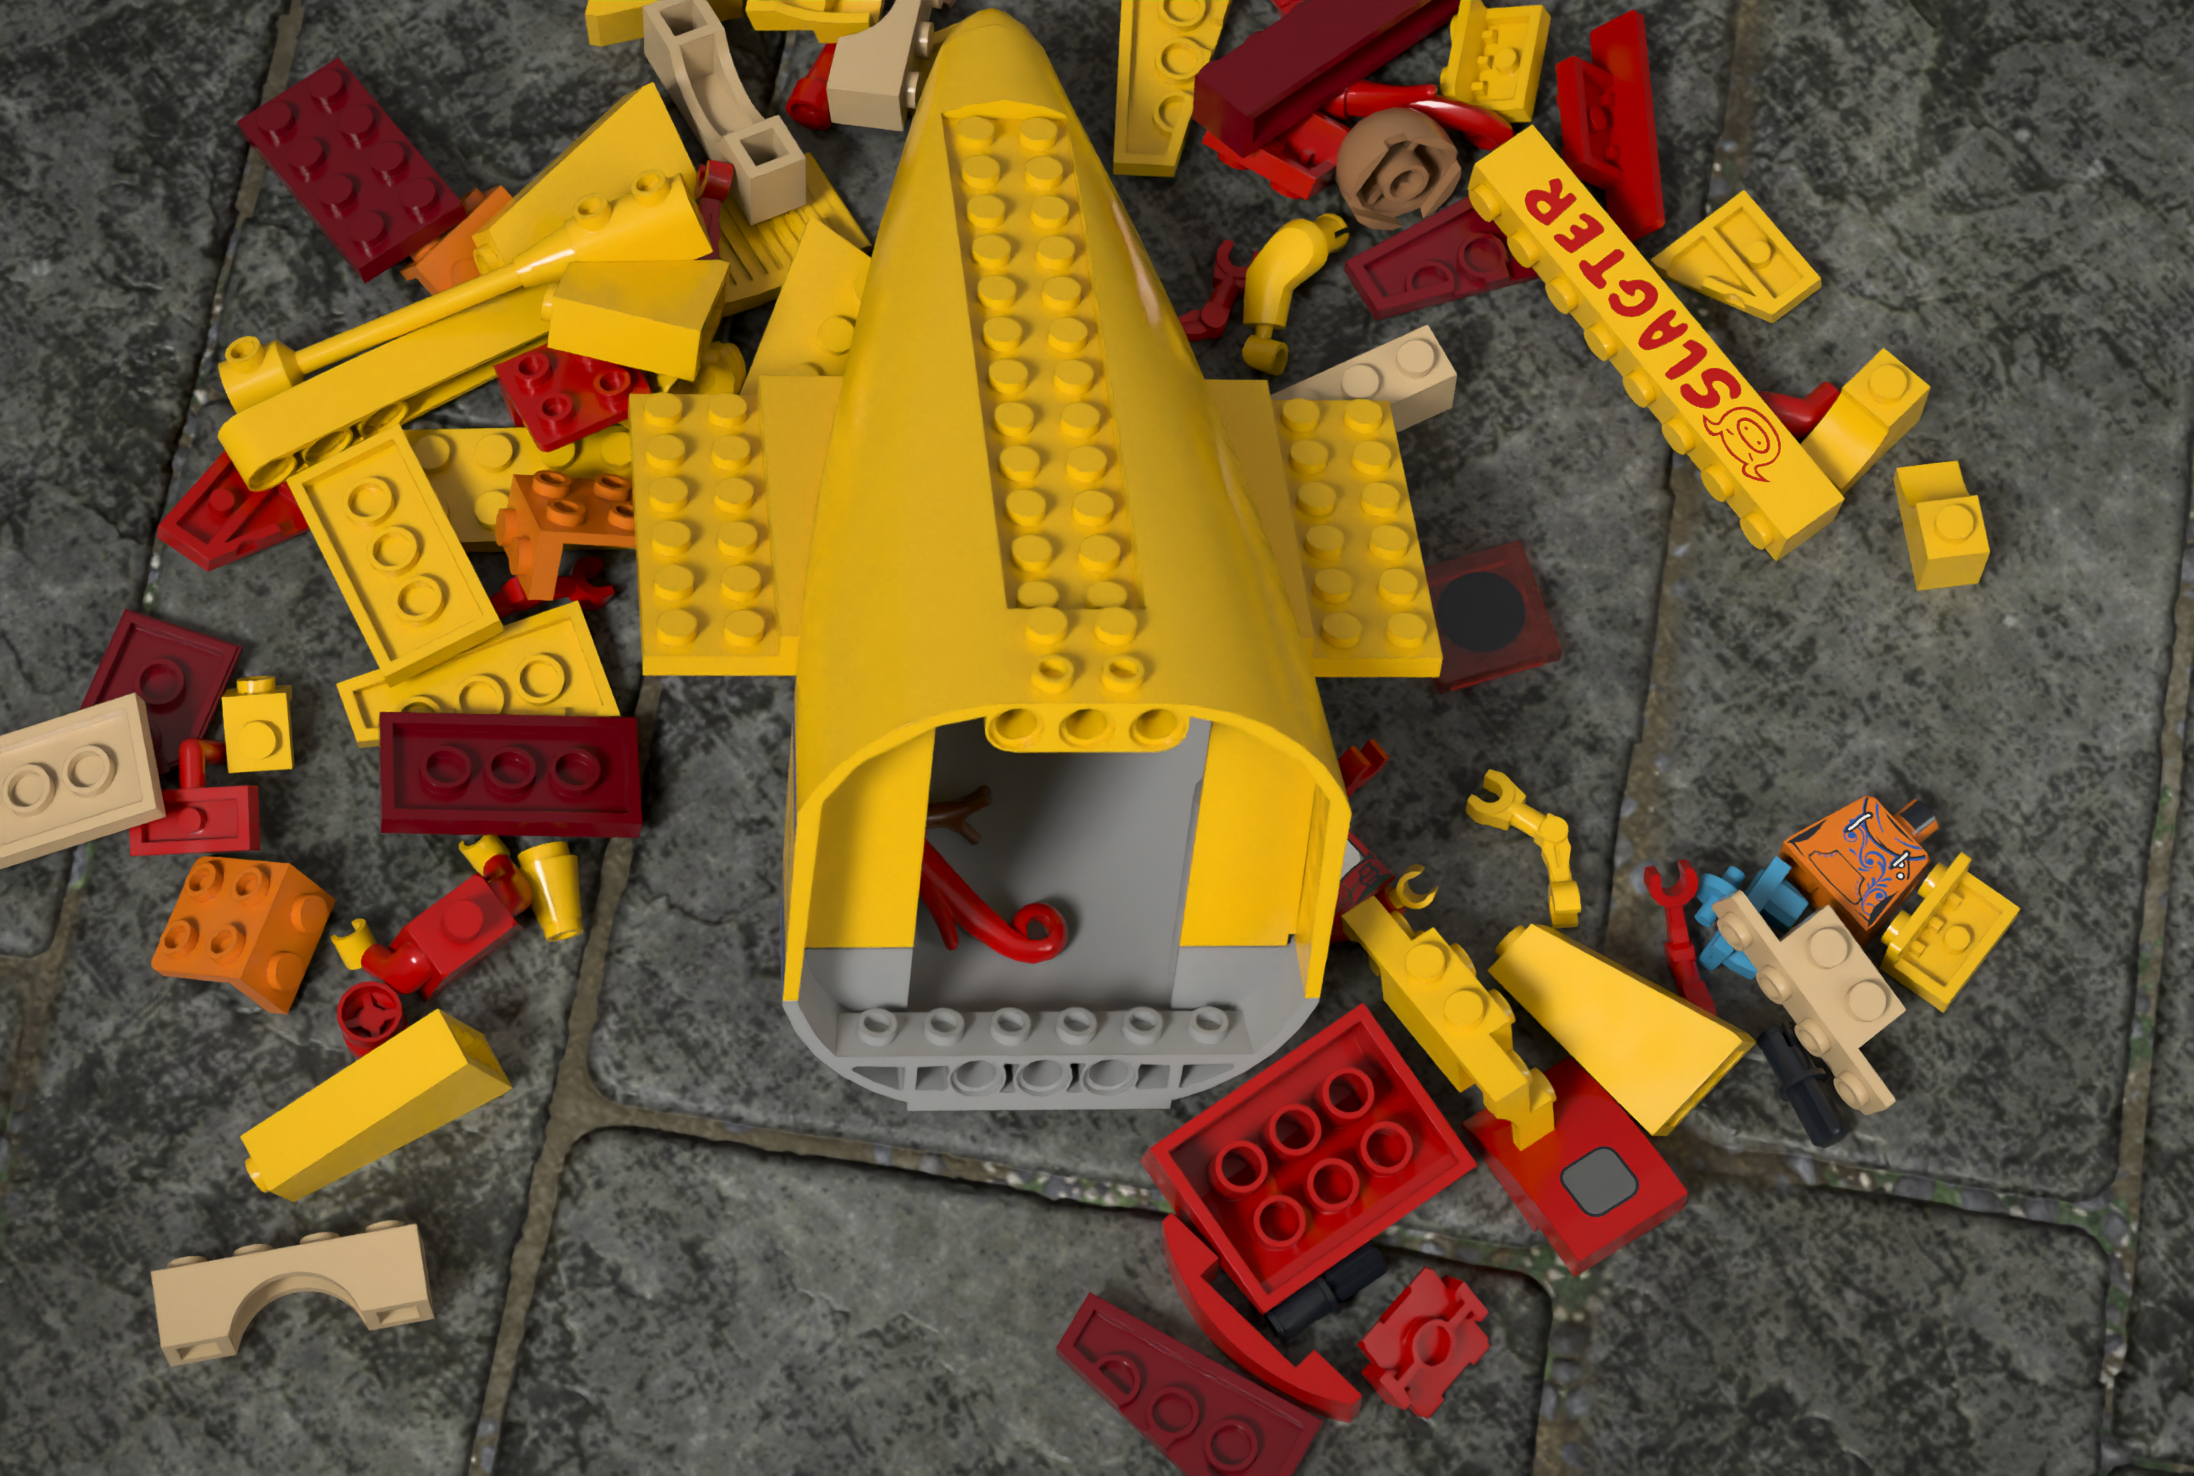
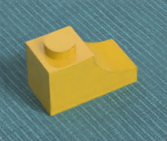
(1867, 419)
(1941, 525)

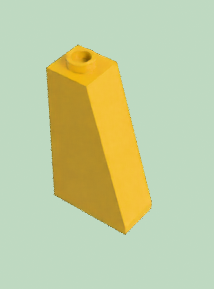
(603, 160)
(1625, 1030)
(375, 1106)

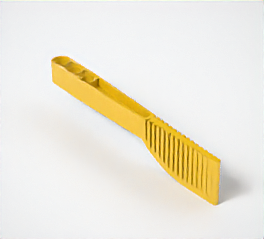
(461, 349)

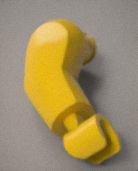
(1278, 269)

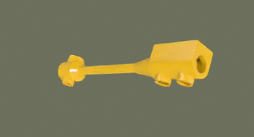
(646, 225)

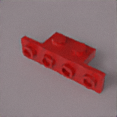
(1612, 124)

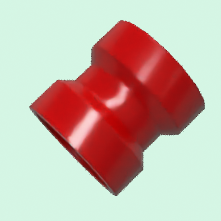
(367, 1009)

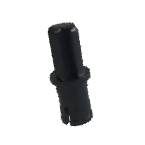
(1802, 1085)
(1326, 1292)

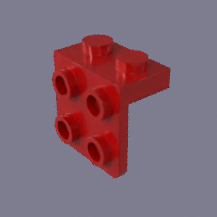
(565, 394)

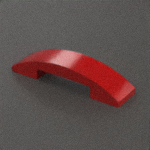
(1310, 1385)

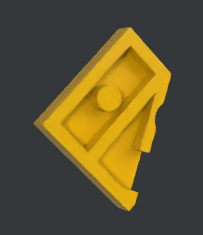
(1740, 262)

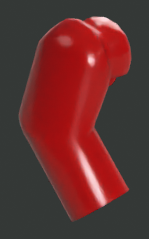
(1804, 414)

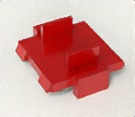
(1424, 1342)

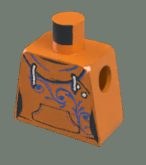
(1861, 862)

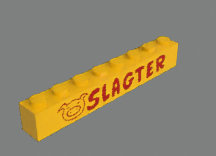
(1653, 344)

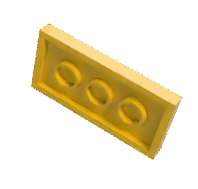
(476, 468)
(395, 555)

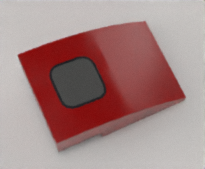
(1586, 1181)

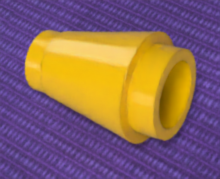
(555, 889)

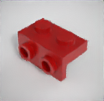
(1297, 160)

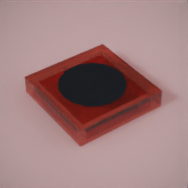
(1489, 617)

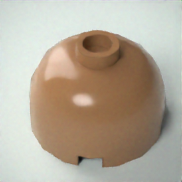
(1396, 165)

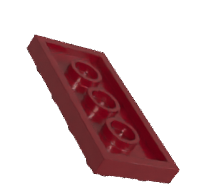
(352, 170)
(509, 775)

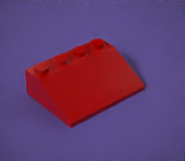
(1308, 1159)

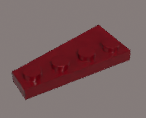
(1435, 263)
(1182, 1400)

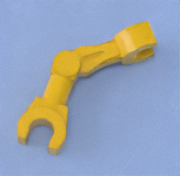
(1548, 833)

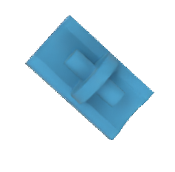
(1768, 892)

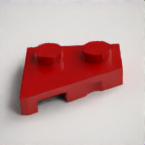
(227, 521)

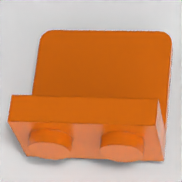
(556, 511)
(245, 928)

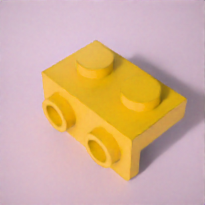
(1496, 58)
(1947, 933)

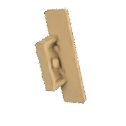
(1825, 989)

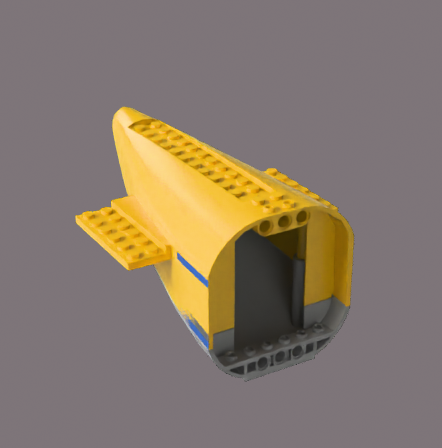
(1048, 576)

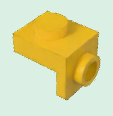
(258, 725)

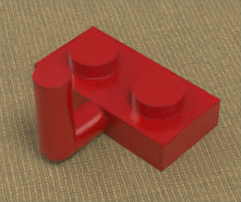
(198, 816)

